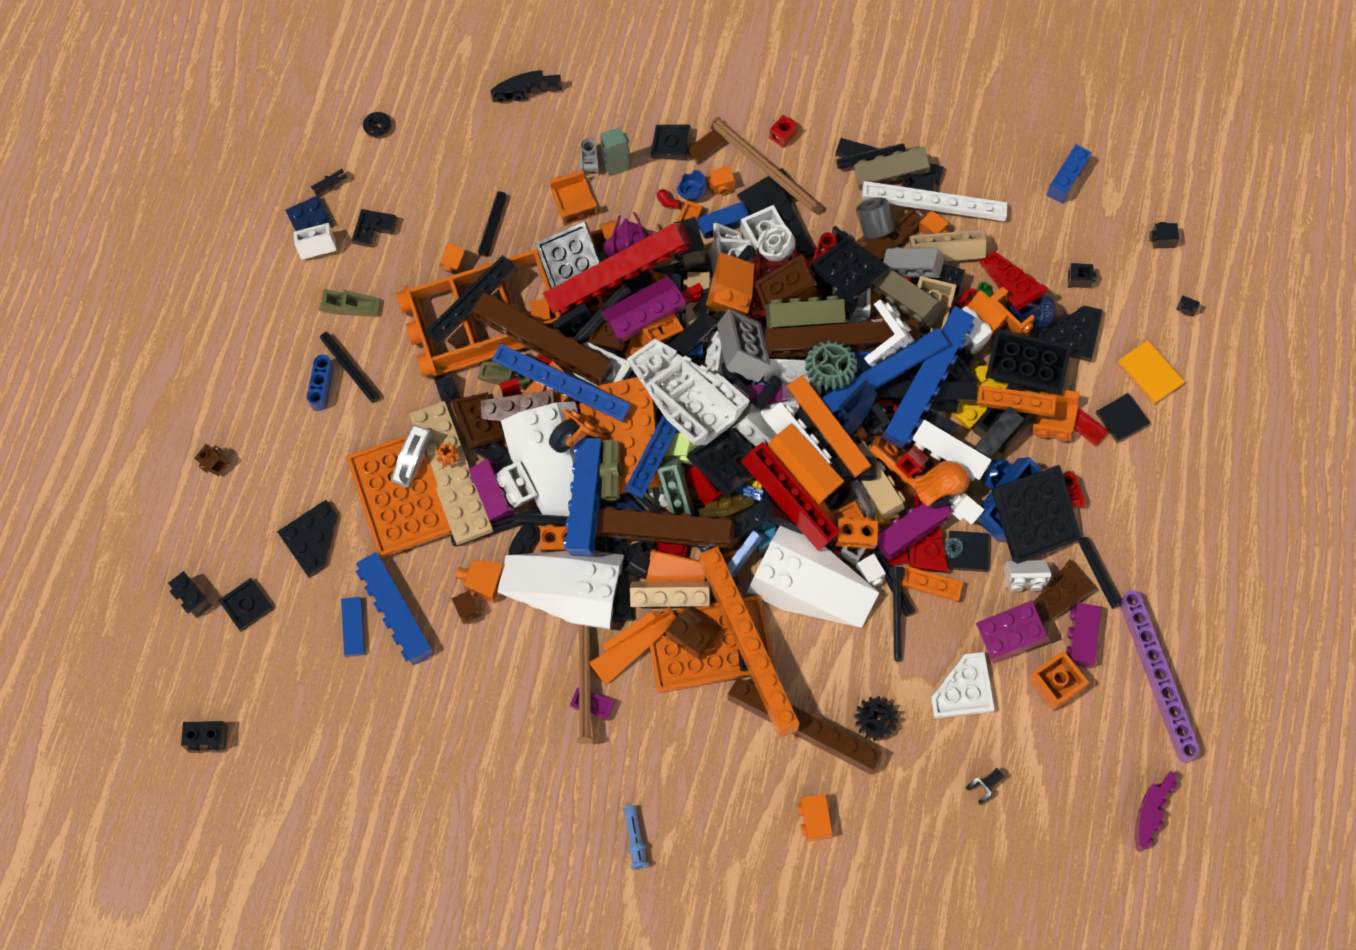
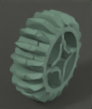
(829, 374)

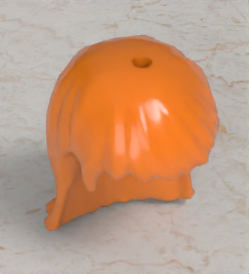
(942, 480)

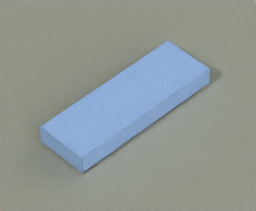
(744, 552)

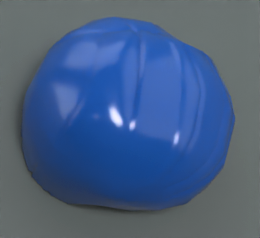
(692, 186)
(995, 472)

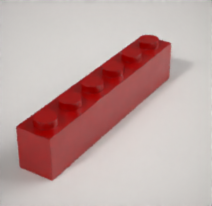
(790, 496)

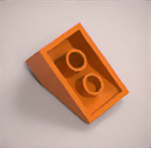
(731, 284)

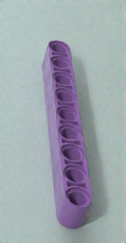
(1159, 685)

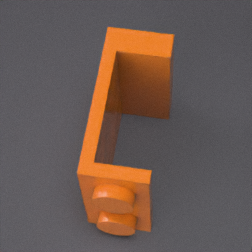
(1012, 323)
(1063, 421)

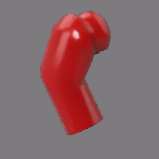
(666, 201)

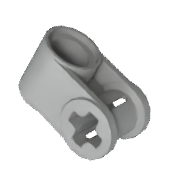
(589, 159)

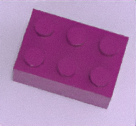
(1012, 631)

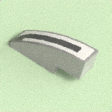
(411, 455)

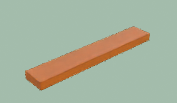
(828, 426)

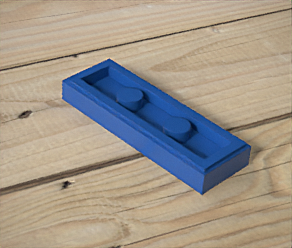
(353, 626)

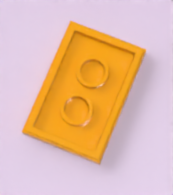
(1151, 372)

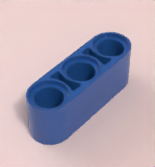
(728, 217)
(320, 374)

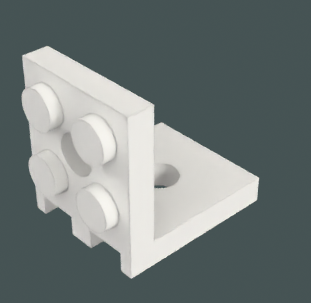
(897, 342)

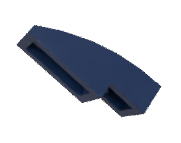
(856, 407)

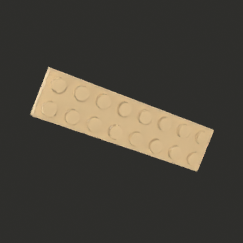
(455, 489)

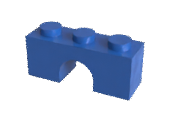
(1068, 173)

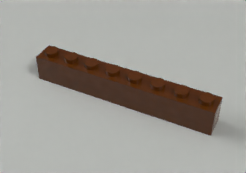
(858, 336)
(542, 339)
(666, 527)
(811, 729)

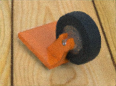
(569, 432)

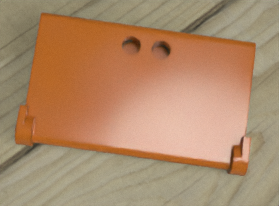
(673, 568)

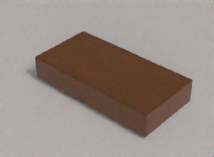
(706, 146)

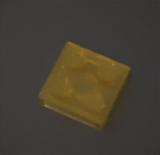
(726, 505)

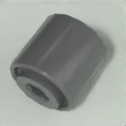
(875, 217)

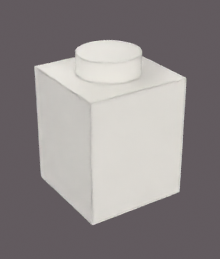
(871, 570)

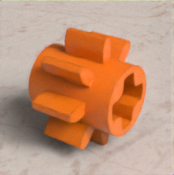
(447, 454)

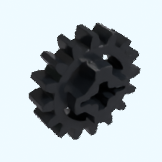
(868, 721)

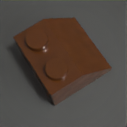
(693, 631)

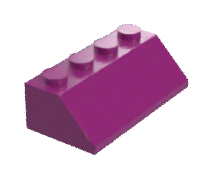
(644, 309)

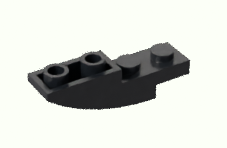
(530, 82)

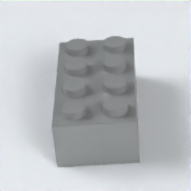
(743, 345)

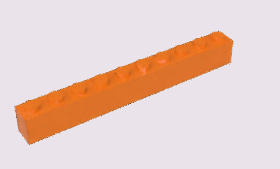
(748, 642)

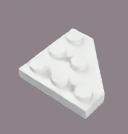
(965, 689)

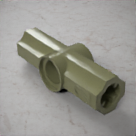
(611, 470)

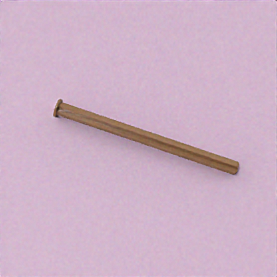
(763, 164)
(584, 686)

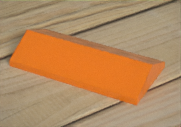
(805, 464)

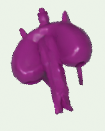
(625, 235)

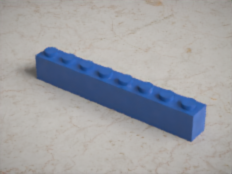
(927, 379)

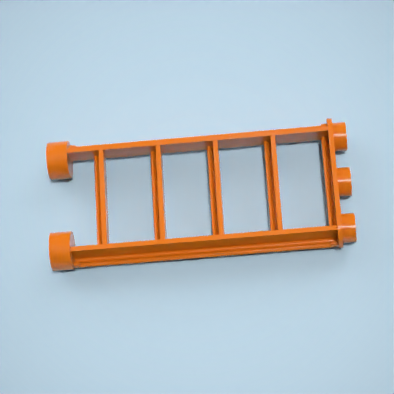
(477, 351)

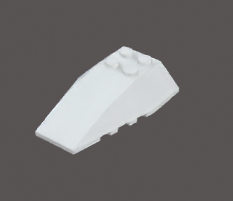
(687, 394)
(548, 471)
(811, 581)
(564, 585)

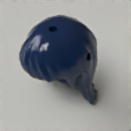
(1042, 308)

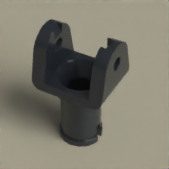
(987, 783)

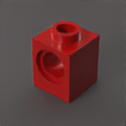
(783, 137)

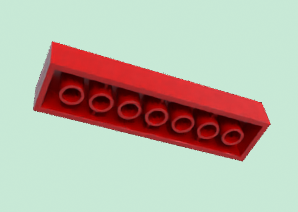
(620, 266)

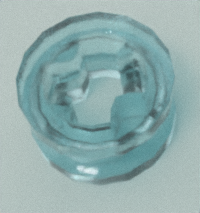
(948, 550)

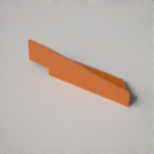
(630, 643)

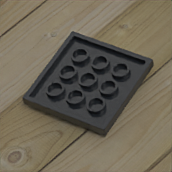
(1036, 514)

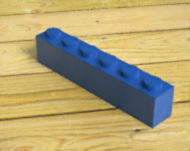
(585, 498)
(394, 608)

